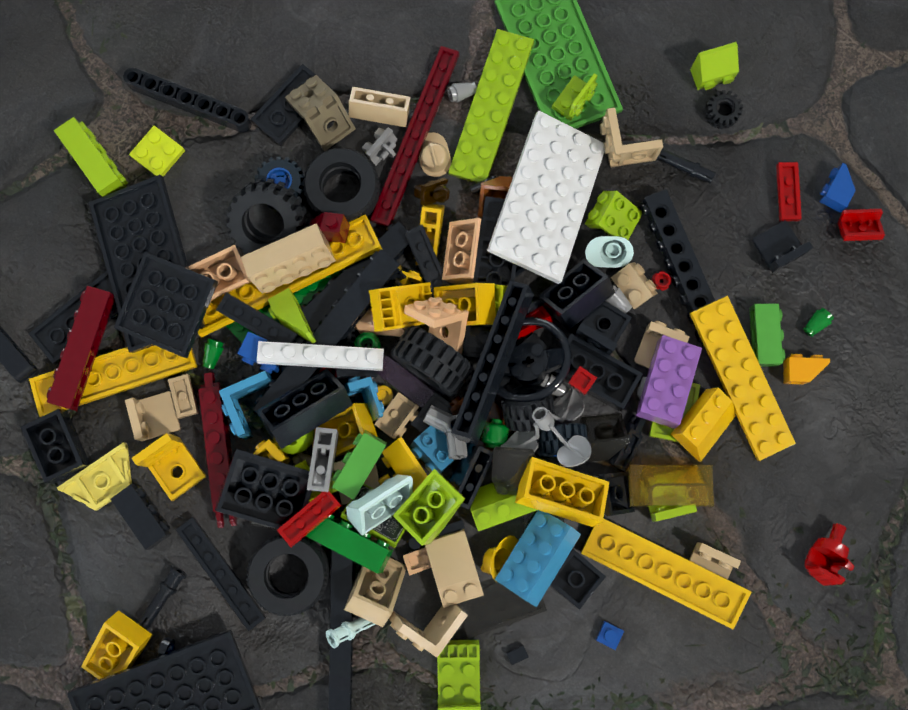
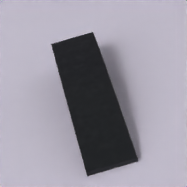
(485, 261)

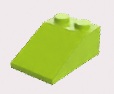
(429, 508)

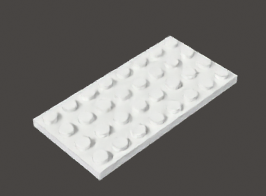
(547, 198)

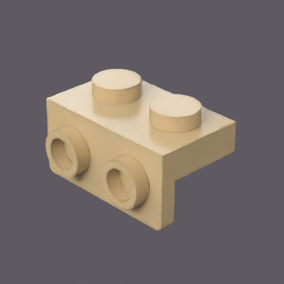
(635, 284)
(397, 415)

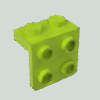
(614, 214)

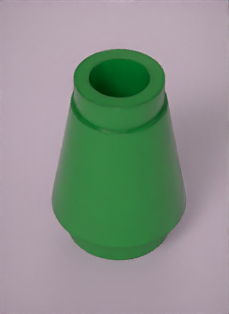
(818, 322)
(212, 353)

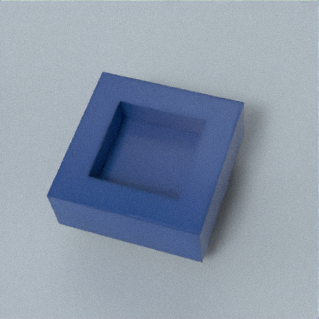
(609, 635)

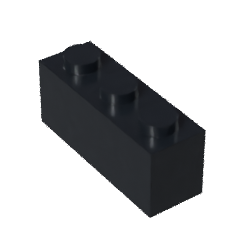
(471, 472)
(141, 516)

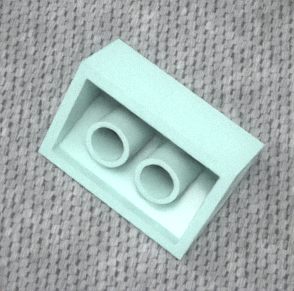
(379, 503)

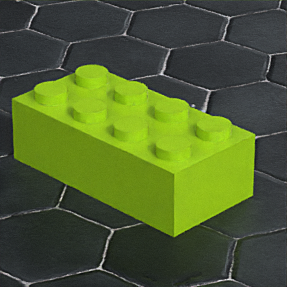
(91, 157)

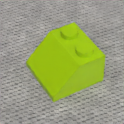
(715, 66)

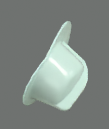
(609, 251)

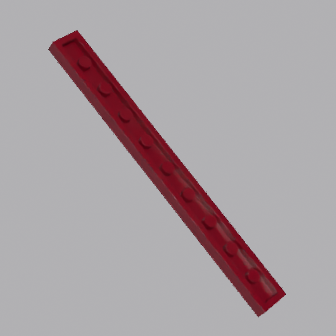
(415, 137)

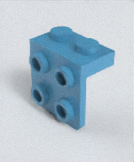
(369, 393)
(432, 449)

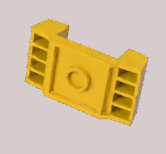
(390, 302)

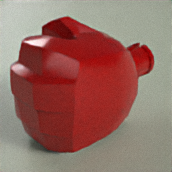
(828, 557)

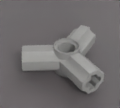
(442, 421)

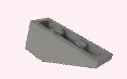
(322, 459)

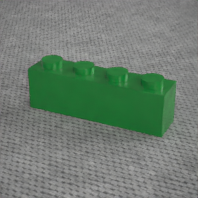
(351, 544)

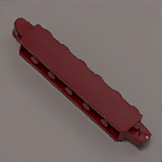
(216, 440)

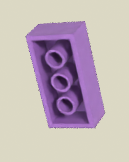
(668, 382)

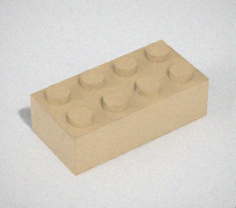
(288, 259)

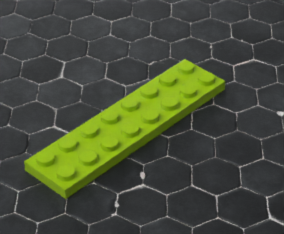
(491, 106)

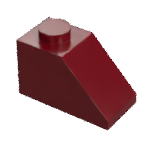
(333, 226)

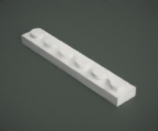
(320, 356)

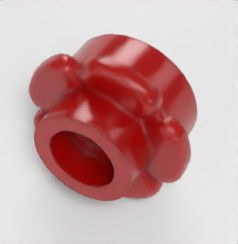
(666, 280)

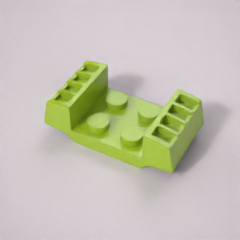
(459, 676)

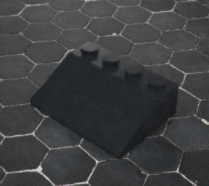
(263, 490)

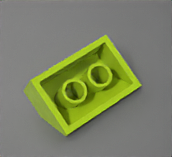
(494, 509)

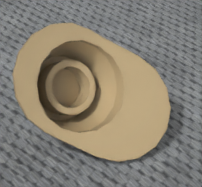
(435, 155)

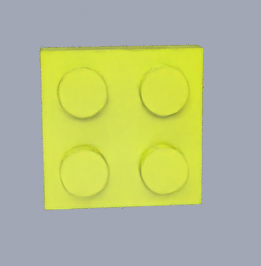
(157, 152)

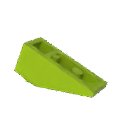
(289, 313)

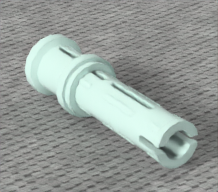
(347, 631)

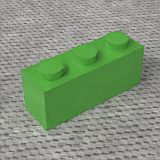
(767, 334)
(358, 464)

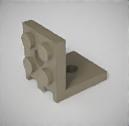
(320, 110)

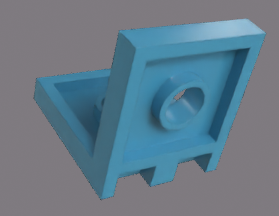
(231, 404)

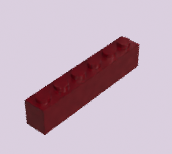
(81, 348)

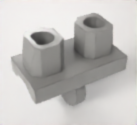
(382, 147)

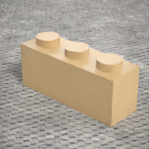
(379, 106)

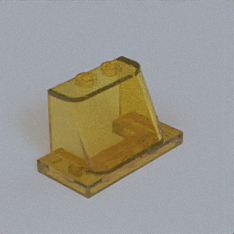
(671, 485)

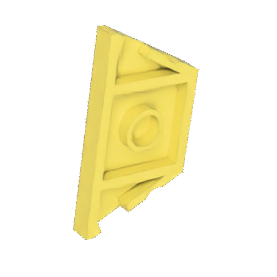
(101, 479)

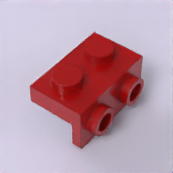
(861, 225)

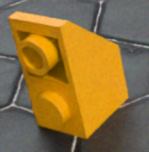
(803, 370)

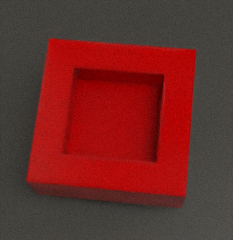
(582, 380)

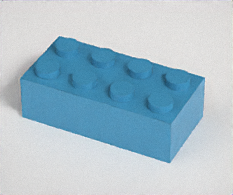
(537, 557)

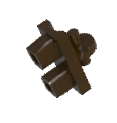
(432, 191)

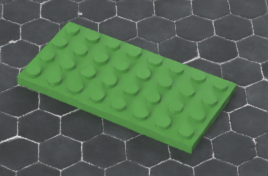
(559, 52)

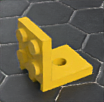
(163, 457)

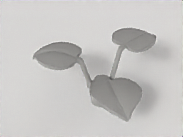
(568, 408)

